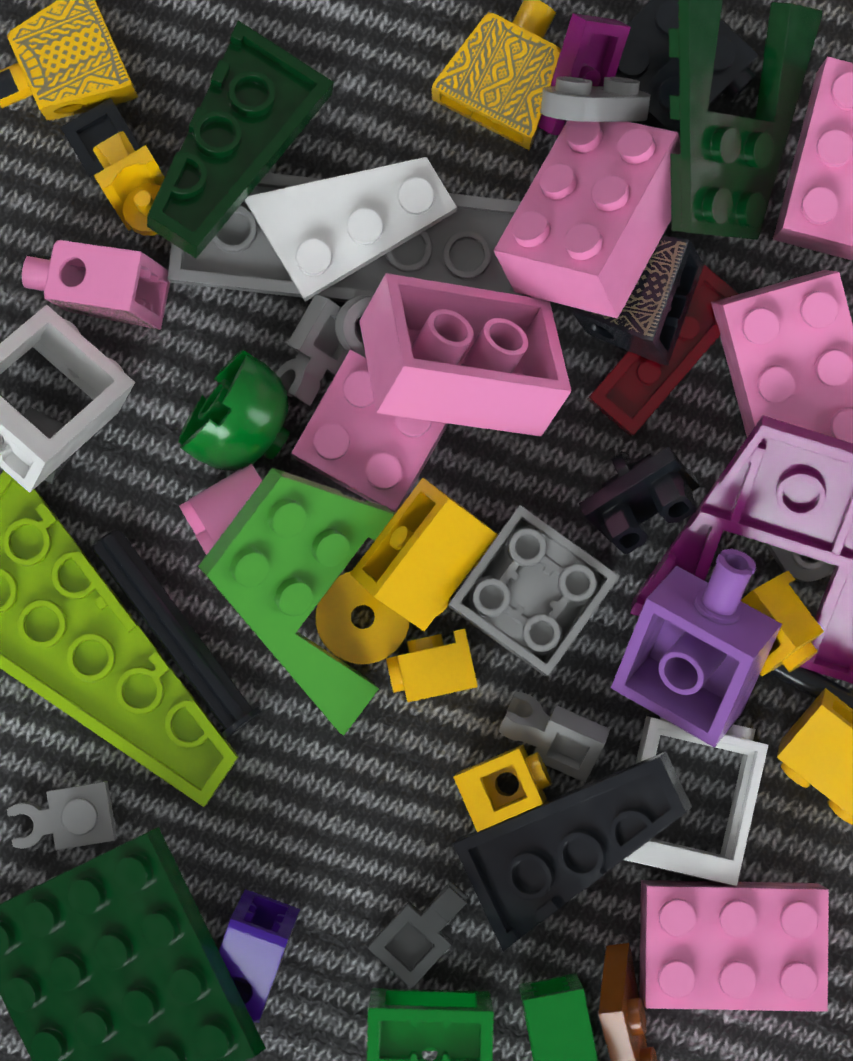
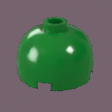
(239, 417)

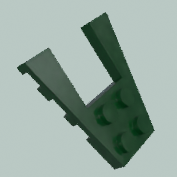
(729, 160)

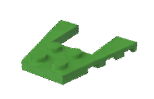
(278, 567)

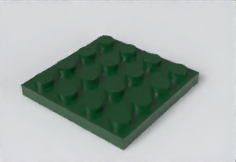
(120, 966)

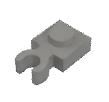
(74, 817)

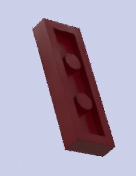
(641, 385)

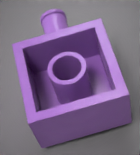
(698, 649)

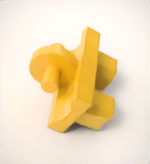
(129, 180)

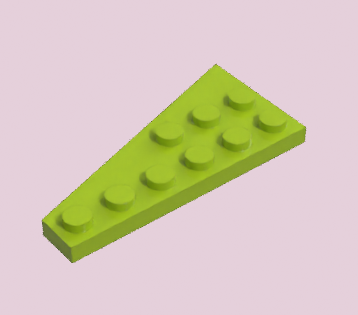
(90, 657)

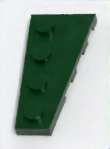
(244, 125)

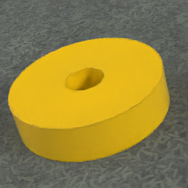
(347, 640)

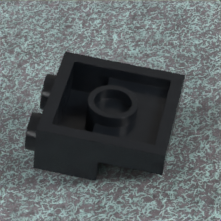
(648, 61)

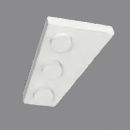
(349, 220)

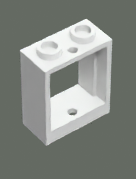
(23, 448)
(696, 862)

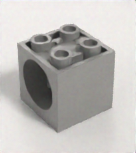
(533, 591)

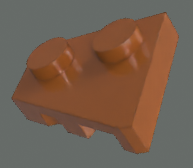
(621, 1008)

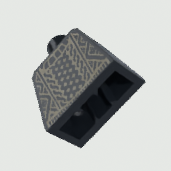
(656, 305)

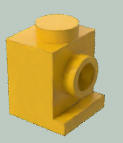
(798, 629)
(433, 667)
(485, 800)

